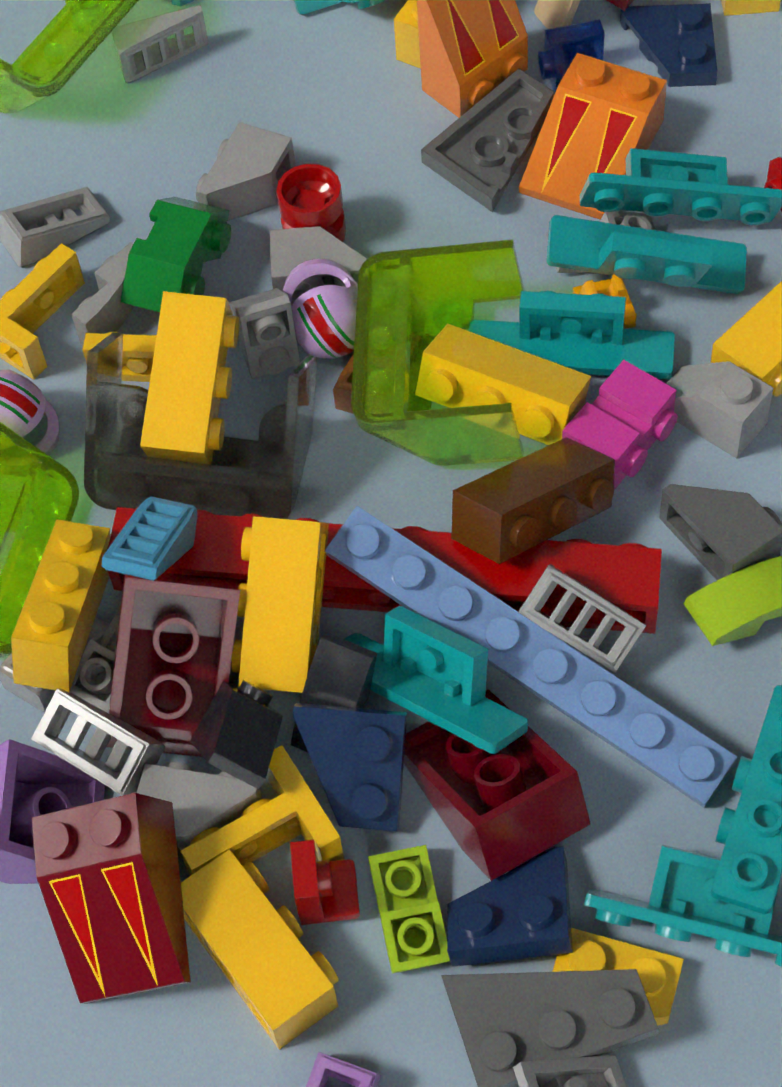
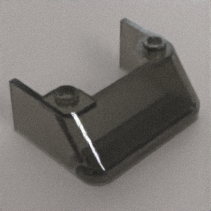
(243, 475)

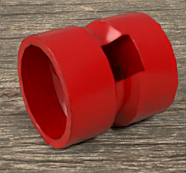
(311, 198)

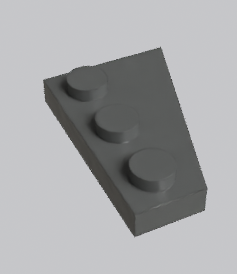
(491, 139)
(545, 1017)

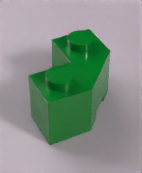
(174, 251)

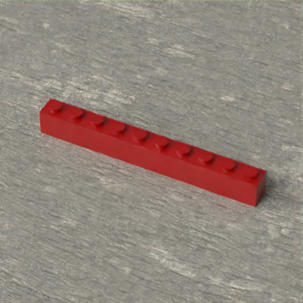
(619, 573)

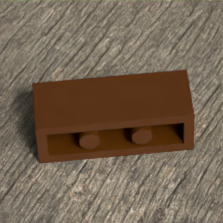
(532, 499)

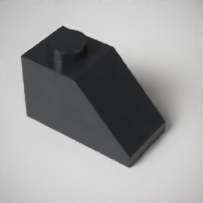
(239, 732)

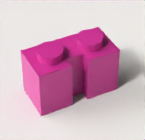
(625, 419)

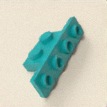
(679, 185)
(646, 254)
(582, 334)
(440, 679)
(753, 832)
(684, 905)

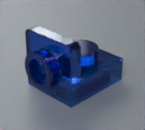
(564, 43)

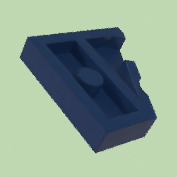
(676, 41)
(357, 761)
(514, 914)

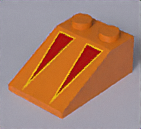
(469, 49)
(590, 129)

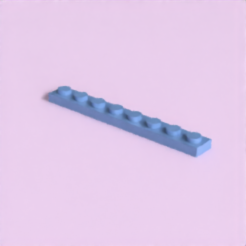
(533, 657)

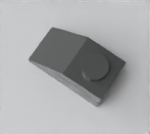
(721, 527)

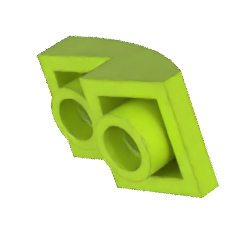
(738, 602)
(409, 909)

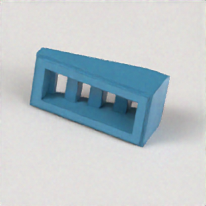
(152, 539)

